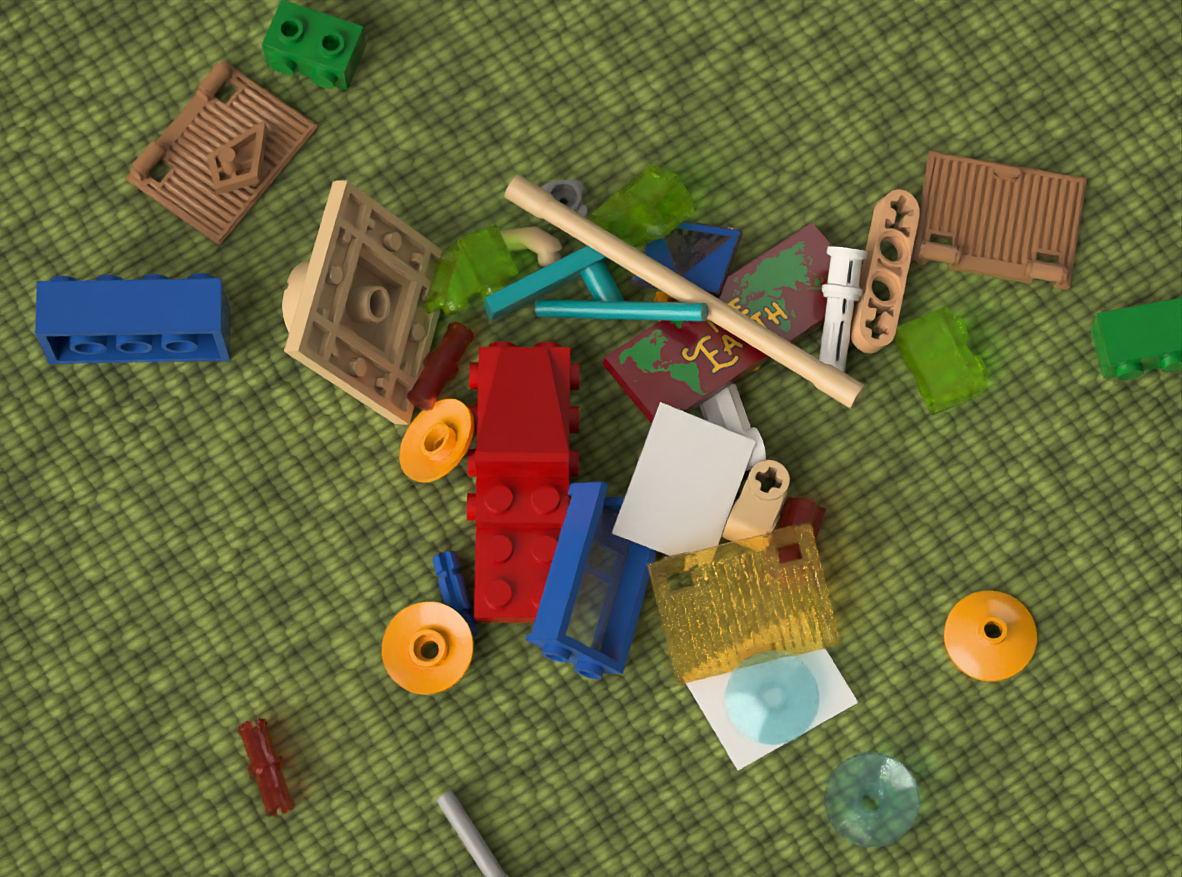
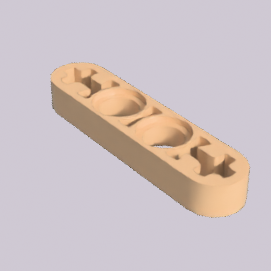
(879, 268)

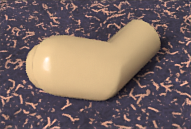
(536, 240)

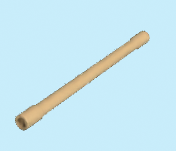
(822, 375)

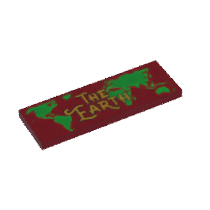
(698, 359)

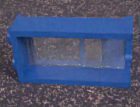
(592, 587)

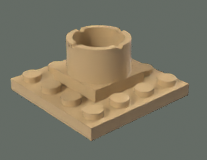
(361, 302)

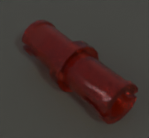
(440, 366)
(266, 767)

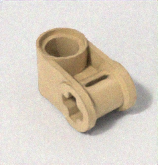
(756, 510)

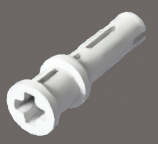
(841, 292)

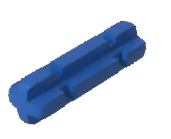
(453, 586)

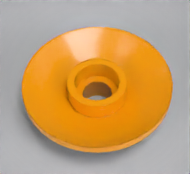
(436, 440)
(411, 633)
(988, 657)

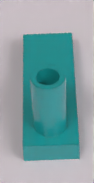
(582, 263)

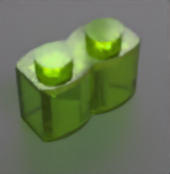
(941, 360)

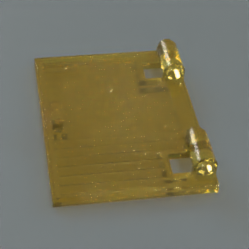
(743, 603)

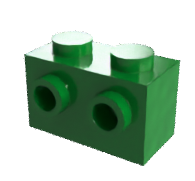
(313, 45)

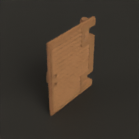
(203, 128)
(999, 220)

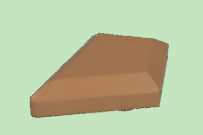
(239, 160)

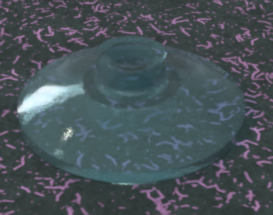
(753, 715)
(877, 777)

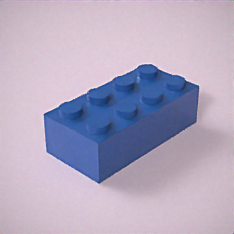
(133, 319)

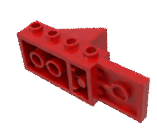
(519, 473)

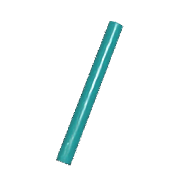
(621, 310)

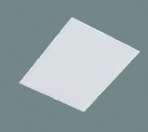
(683, 483)
(710, 695)

